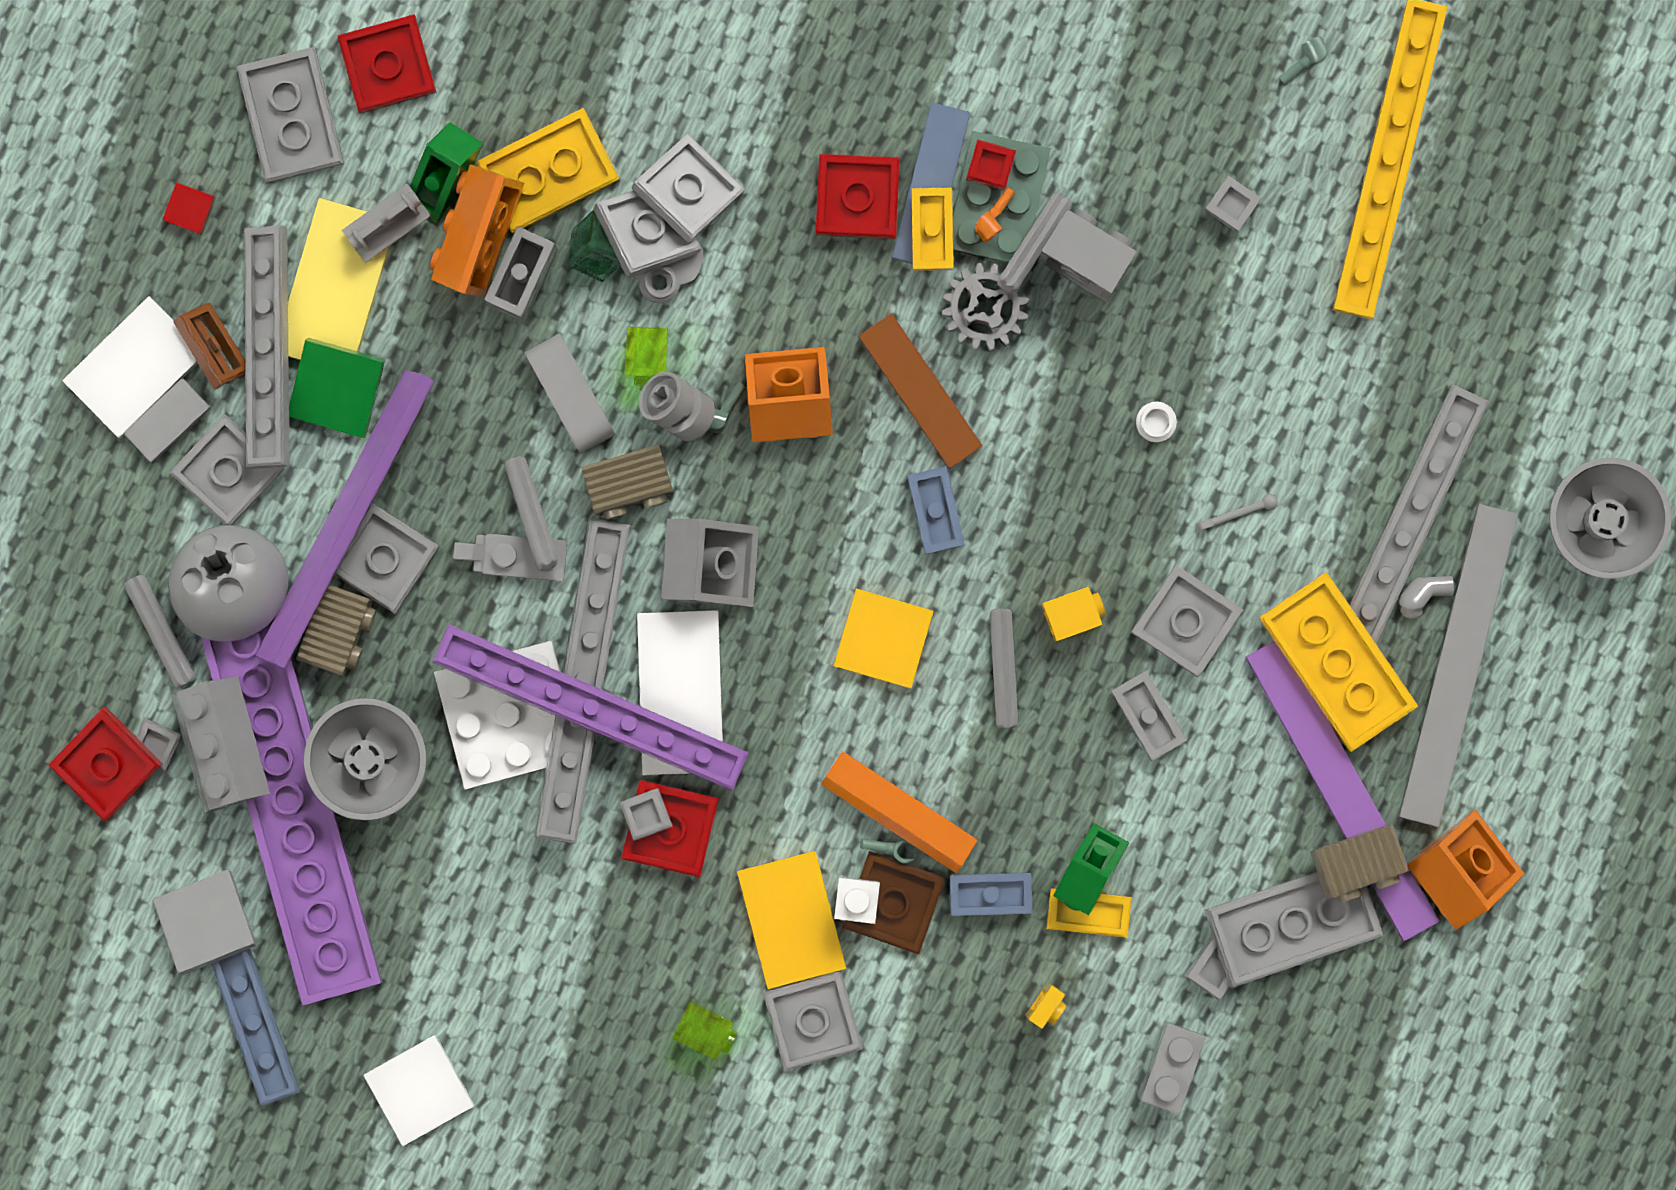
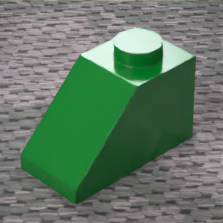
(441, 168)
(1090, 869)

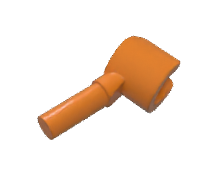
(987, 226)

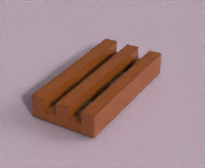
(207, 347)

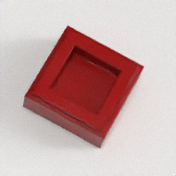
(991, 165)
(189, 208)

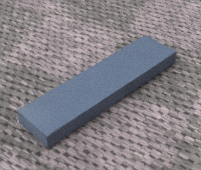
(934, 164)
(256, 1027)

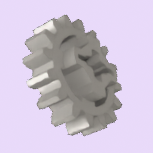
(994, 323)

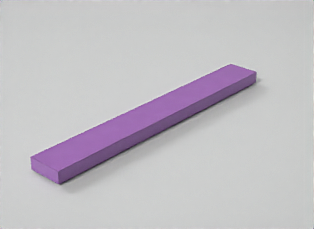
(345, 518)
(589, 707)
(1336, 779)

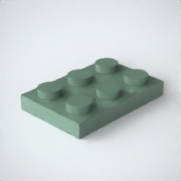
(1018, 216)

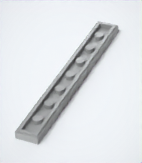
(1416, 508)
(587, 662)
(1458, 665)

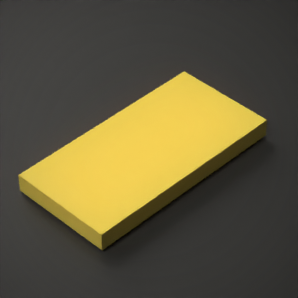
(332, 283)

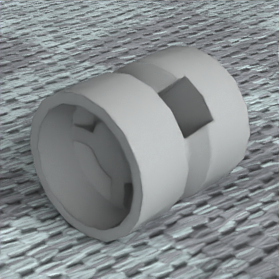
(676, 406)

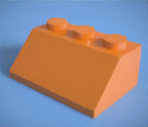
(475, 231)

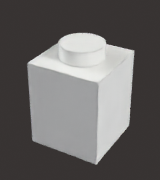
(857, 900)

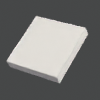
(419, 1090)

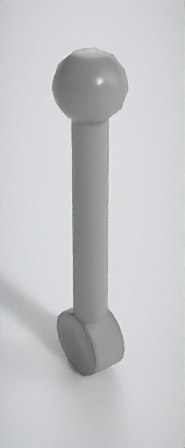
(1268, 502)

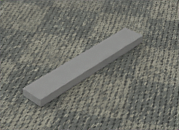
(266, 347)

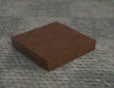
(903, 905)

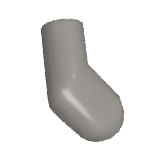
(1421, 590)

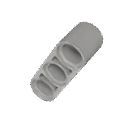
(569, 393)

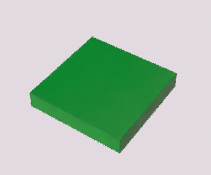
(336, 387)

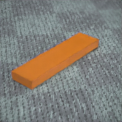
(899, 812)

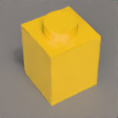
(1073, 613)

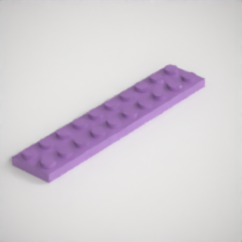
(298, 833)

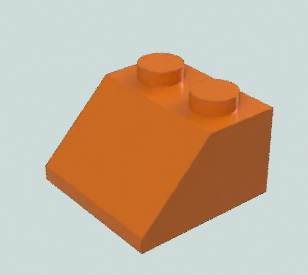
(788, 394)
(1465, 870)

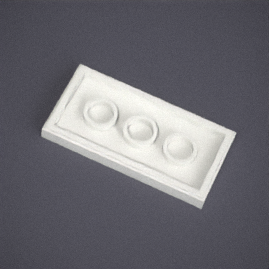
(680, 673)

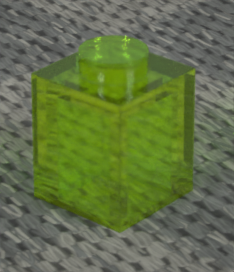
(646, 353)
(705, 1030)

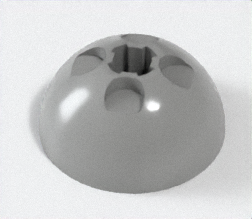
(1628, 505)
(235, 598)
(385, 740)

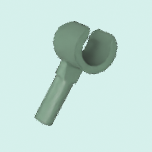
(1315, 52)
(721, 416)
(888, 848)

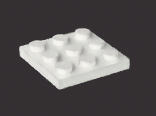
(494, 732)

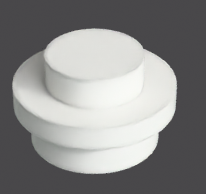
(1156, 422)

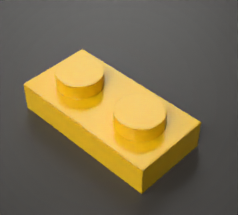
(932, 229)
(1047, 1006)

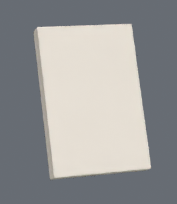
(132, 367)

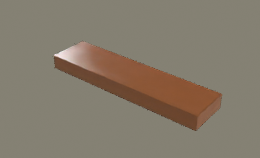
(920, 391)

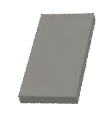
(1287, 928)

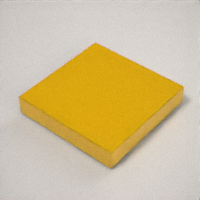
(883, 638)

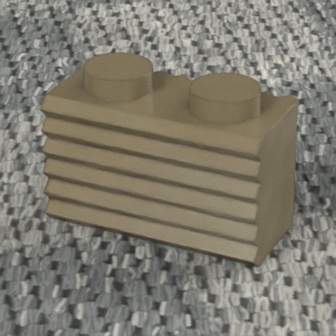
(627, 482)
(336, 630)
(1360, 862)

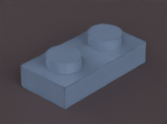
(935, 510)
(991, 894)

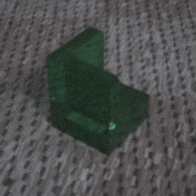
(591, 249)

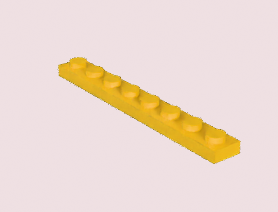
(1389, 158)

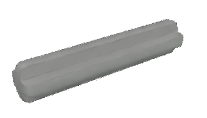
(1033, 243)
(531, 513)
(159, 631)
(1004, 668)

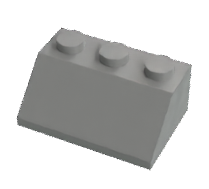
(220, 743)

